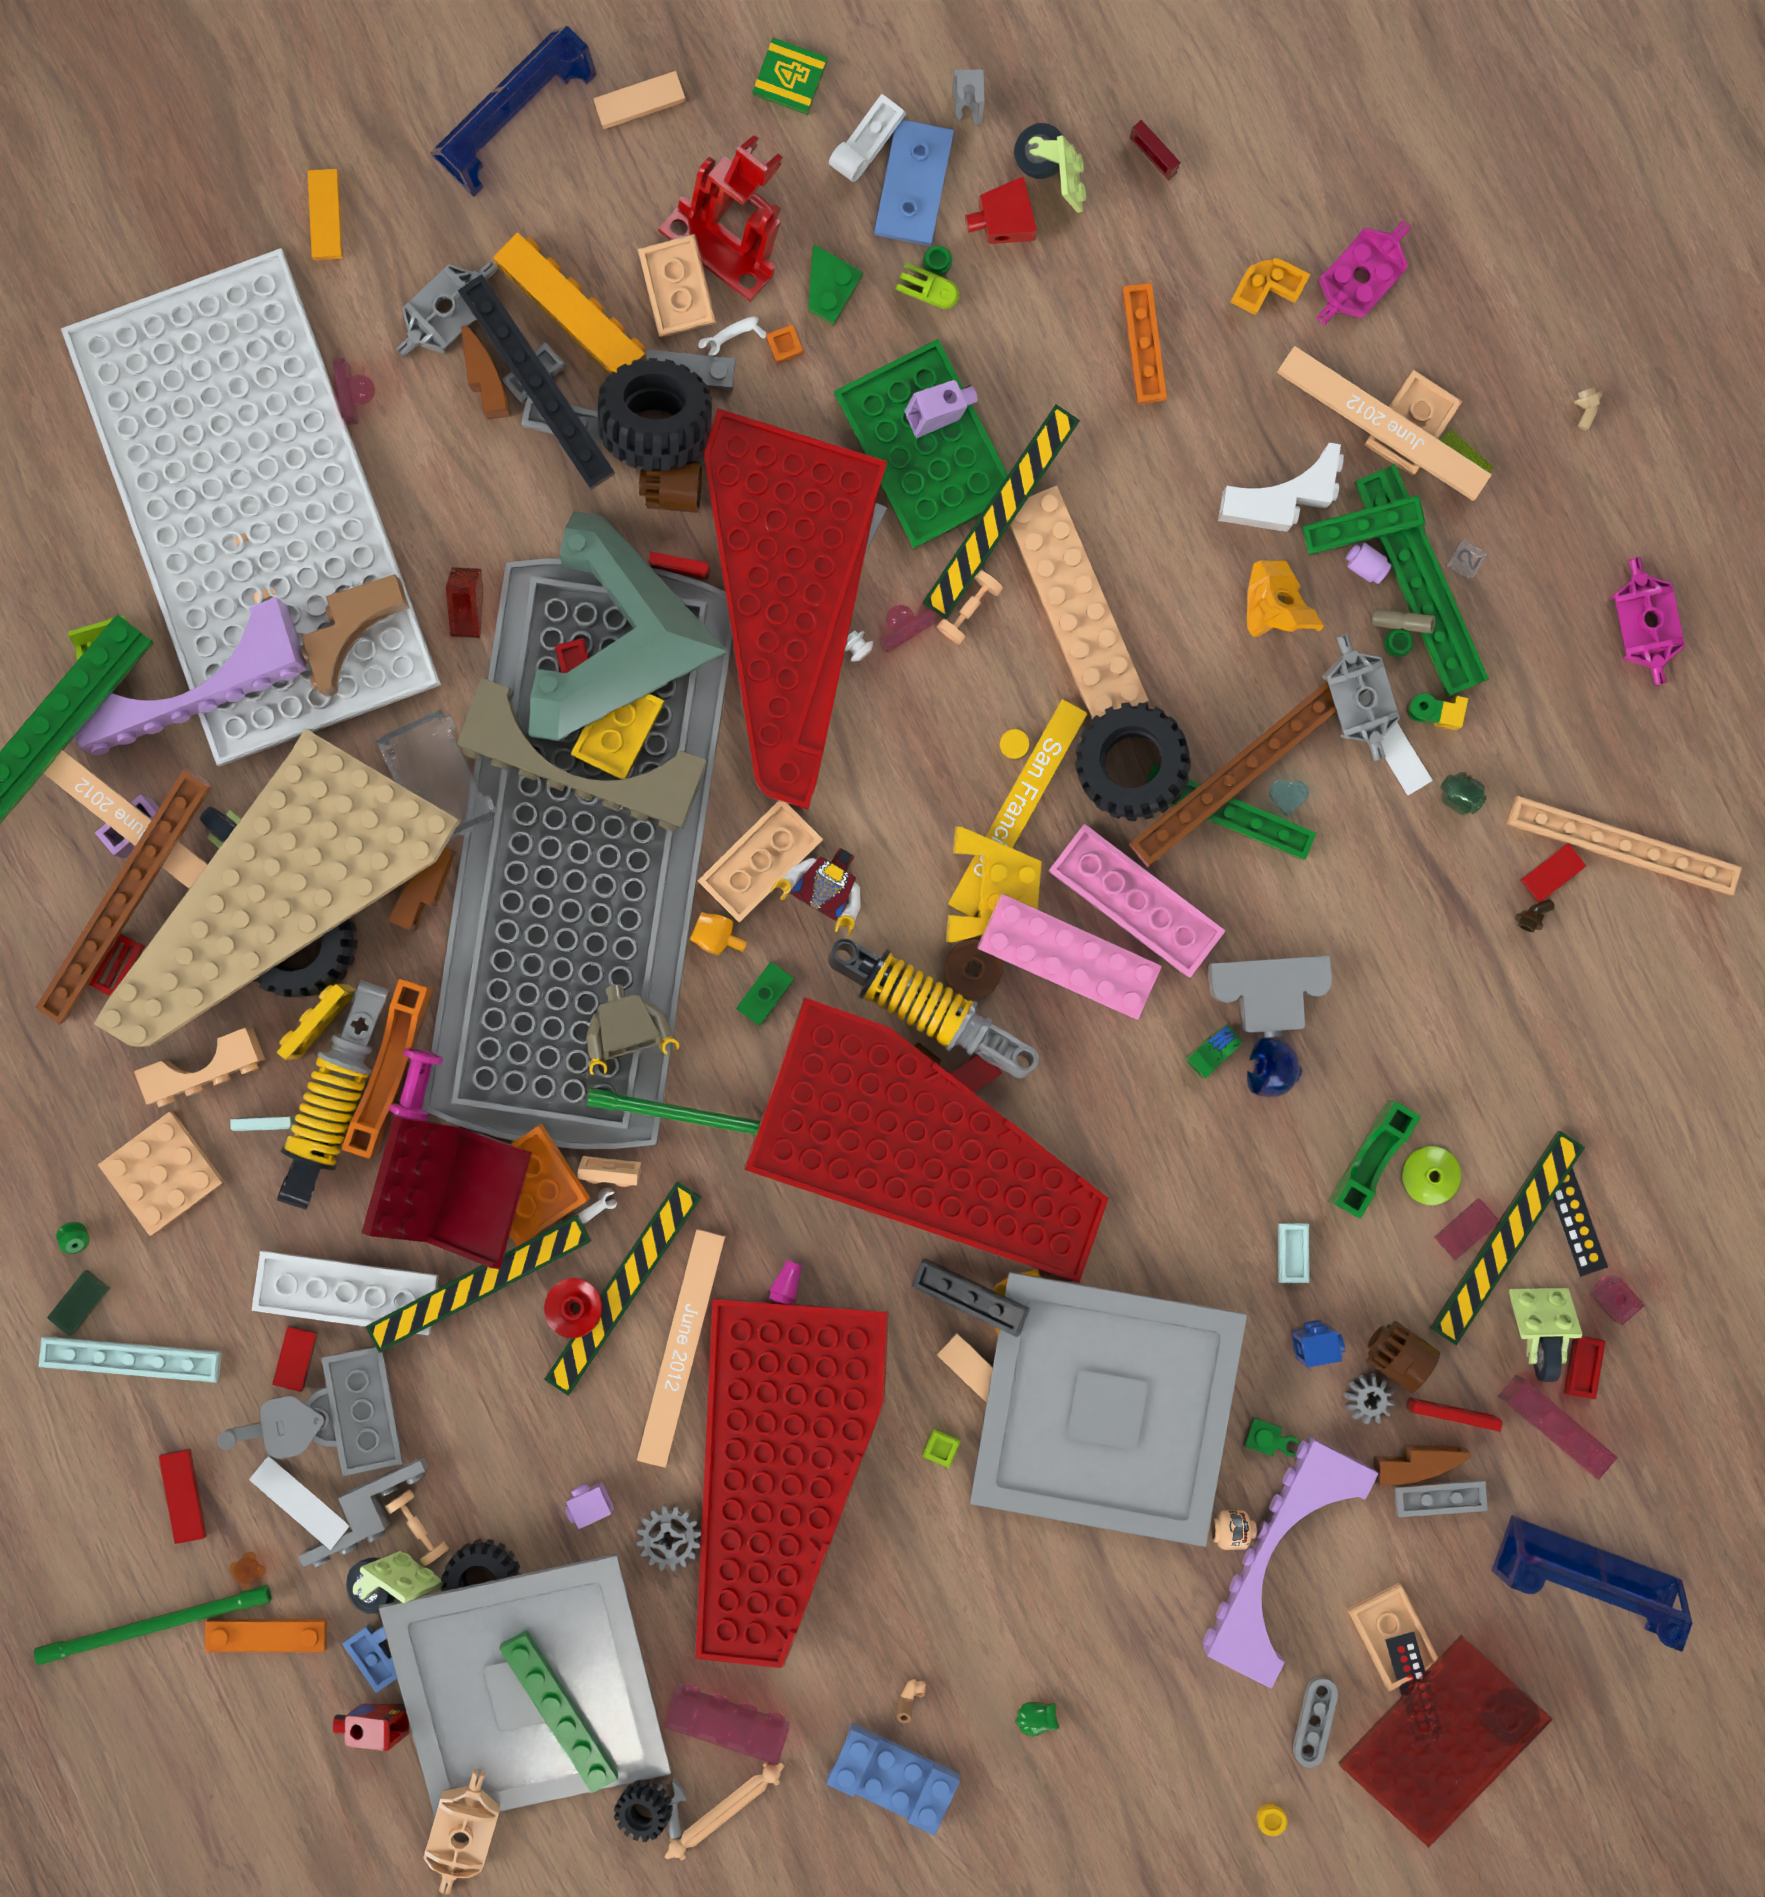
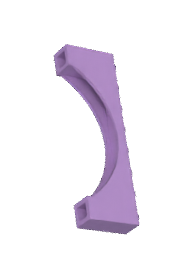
(263, 656)
(1317, 1479)

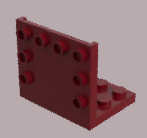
(447, 1189)

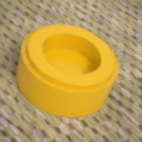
(1014, 744)
(1271, 1819)

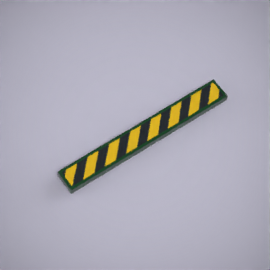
(1001, 511)
(1507, 1237)
(478, 1284)
(625, 1286)

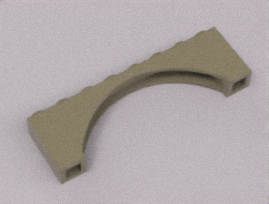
(495, 733)

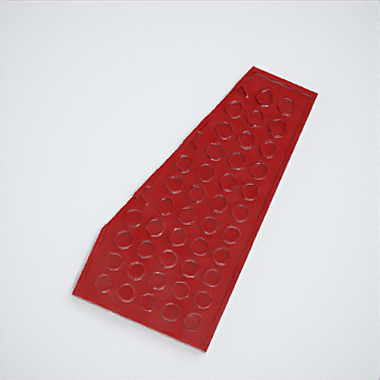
(904, 1139)
(784, 1442)

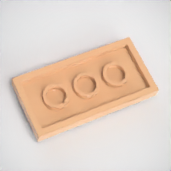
(758, 859)

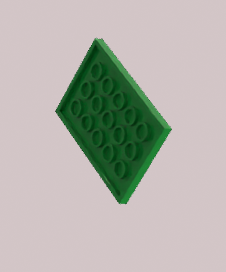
(927, 479)

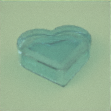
(1288, 795)

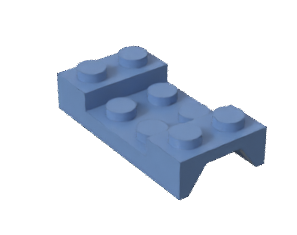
(894, 1778)

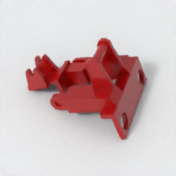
(713, 194)

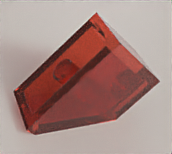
(465, 602)

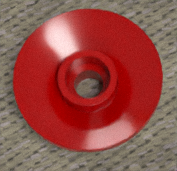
(559, 1309)

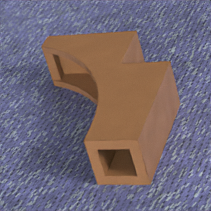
(353, 614)

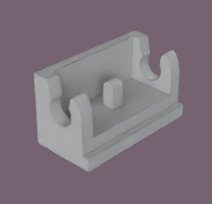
(969, 92)

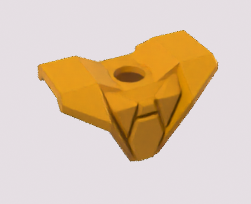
(1265, 609)

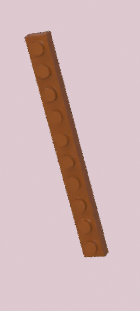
(1234, 776)
(124, 895)

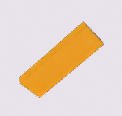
(325, 214)

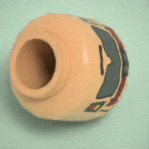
(1233, 1530)

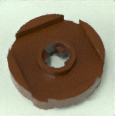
(964, 983)

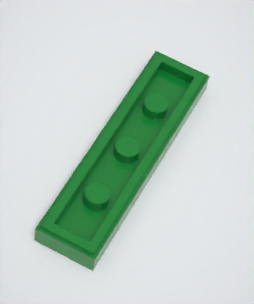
(1364, 525)

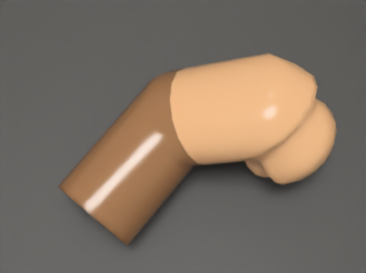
(905, 1701)

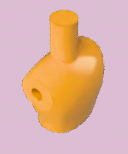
(714, 934)

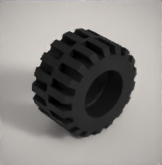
(478, 1554)

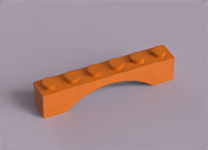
(401, 1032)

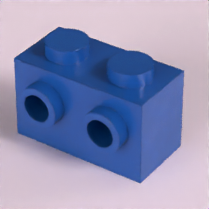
(1317, 1344)

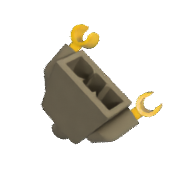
(625, 1027)

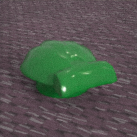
(1036, 1718)

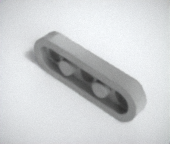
(1317, 1733)

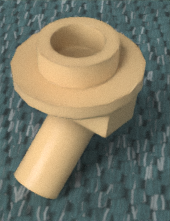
(1588, 400)

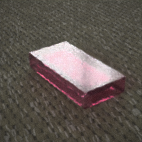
(1466, 1229)

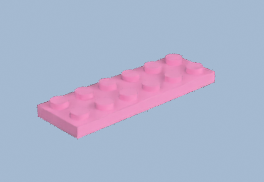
(1136, 901)
(1069, 956)

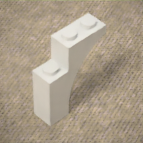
(1276, 505)

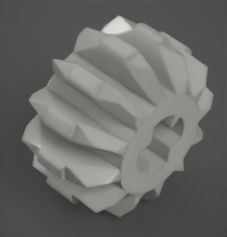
(1359, 1396)

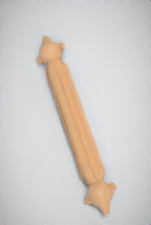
(724, 1810)

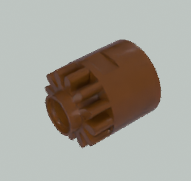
(673, 489)
(1402, 1356)

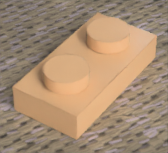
(615, 1171)

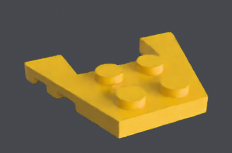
(1003, 872)

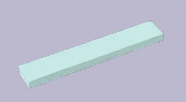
(130, 1359)

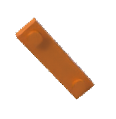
(1144, 343)
(266, 1635)

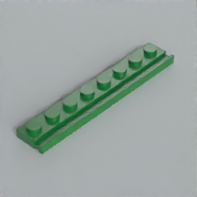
(1425, 589)
(68, 709)

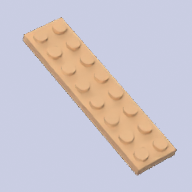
(1075, 604)

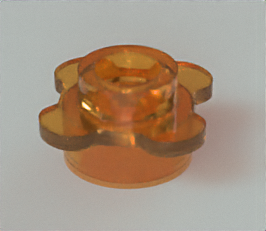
(241, 1576)

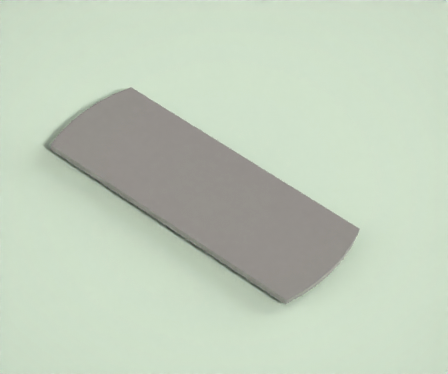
(569, 892)

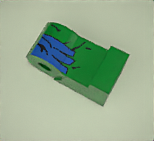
(1213, 1051)

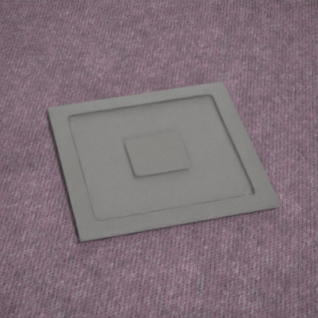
(1109, 1410)
(475, 1712)

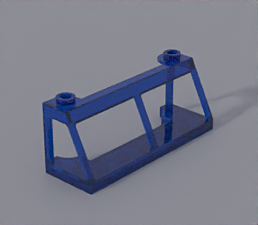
(556, 55)
(1540, 1554)

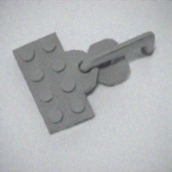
(356, 1414)

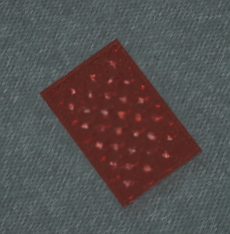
(1445, 1741)

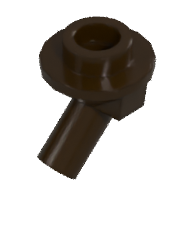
(1532, 918)

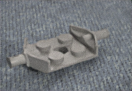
(437, 329)
(1346, 680)

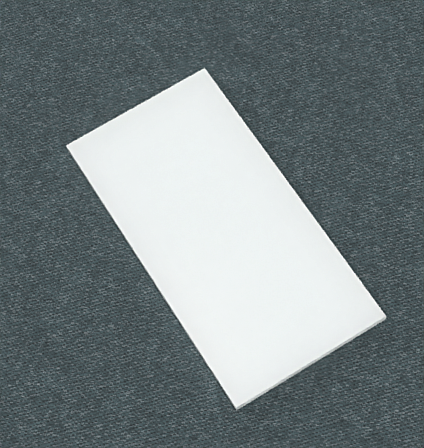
(234, 429)

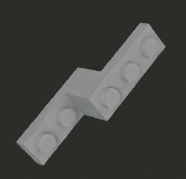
(366, 1511)

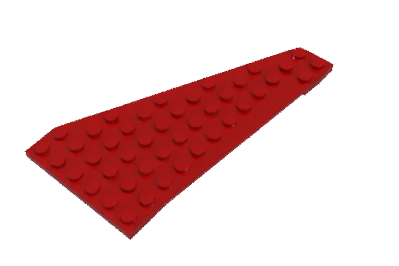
(791, 559)

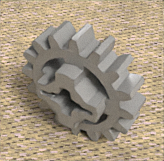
(657, 1539)

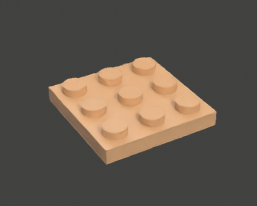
(161, 1173)

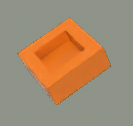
(784, 344)

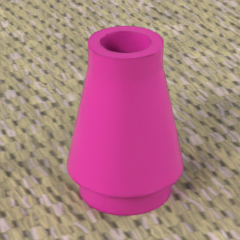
(786, 1284)

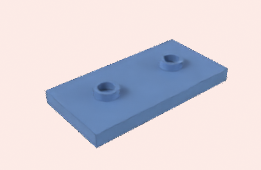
(914, 183)

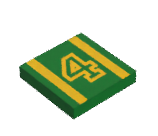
(790, 76)

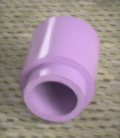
(1368, 563)

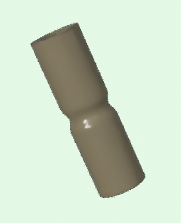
(1407, 621)

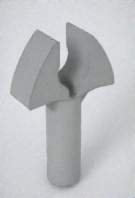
(679, 1795)

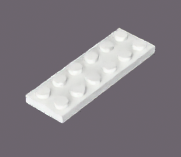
(335, 1289)

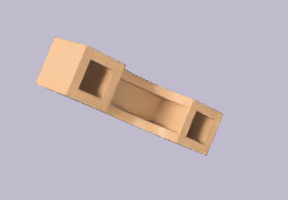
(234, 1053)

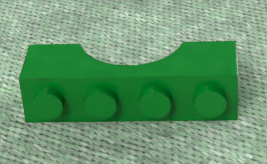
(1363, 1173)

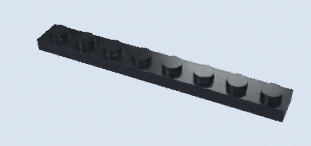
(536, 381)

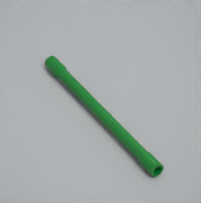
(613, 1101)
(62, 1649)

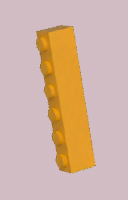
(567, 305)

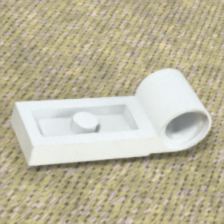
(868, 139)

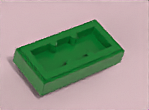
(765, 993)

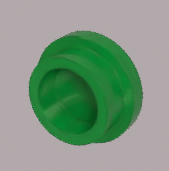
(937, 260)
(1398, 643)

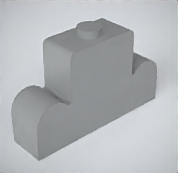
(1270, 990)

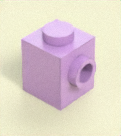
(588, 1504)

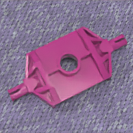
(1379, 257)
(1643, 643)

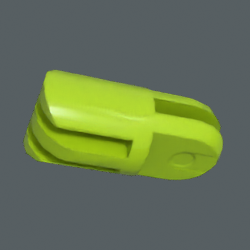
(936, 290)

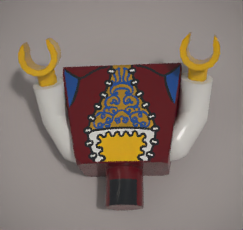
(825, 887)

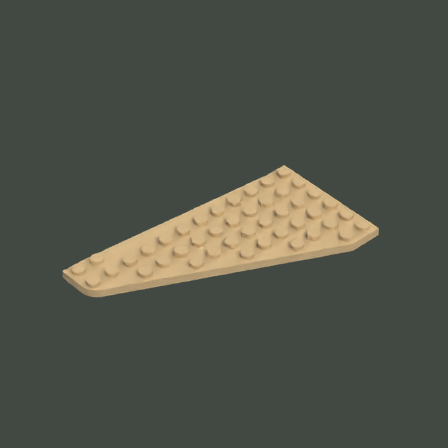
(295, 866)

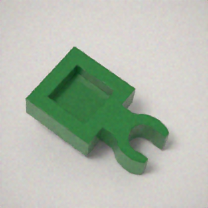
(1266, 1437)

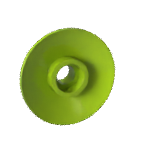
(1417, 1171)

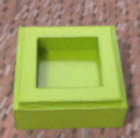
(941, 1448)

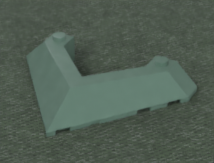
(661, 647)

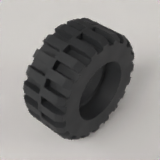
(654, 441)
(1125, 723)
(324, 971)

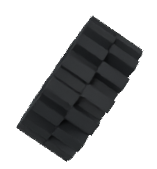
(635, 1822)

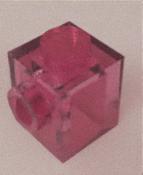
(1616, 1299)

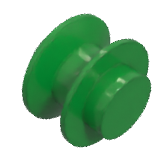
(72, 1238)

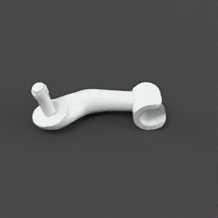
(731, 331)
(597, 1207)

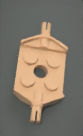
(465, 1811)

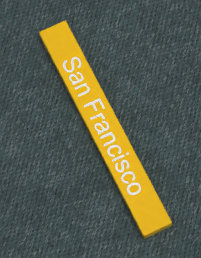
(1022, 798)

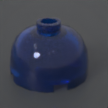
(1274, 1069)

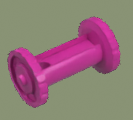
(416, 1084)

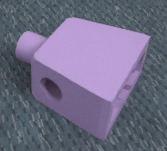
(938, 407)

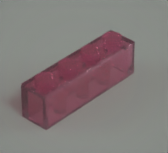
(1557, 1427)
(727, 1723)

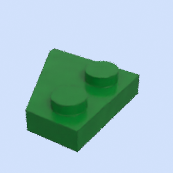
(830, 285)

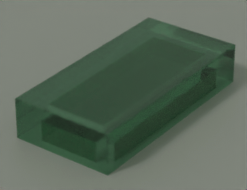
(78, 1303)

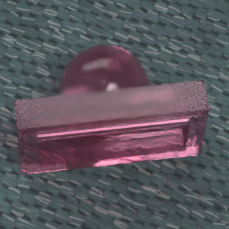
(351, 390)
(904, 626)

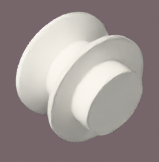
(858, 646)

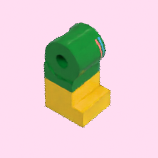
(1439, 713)

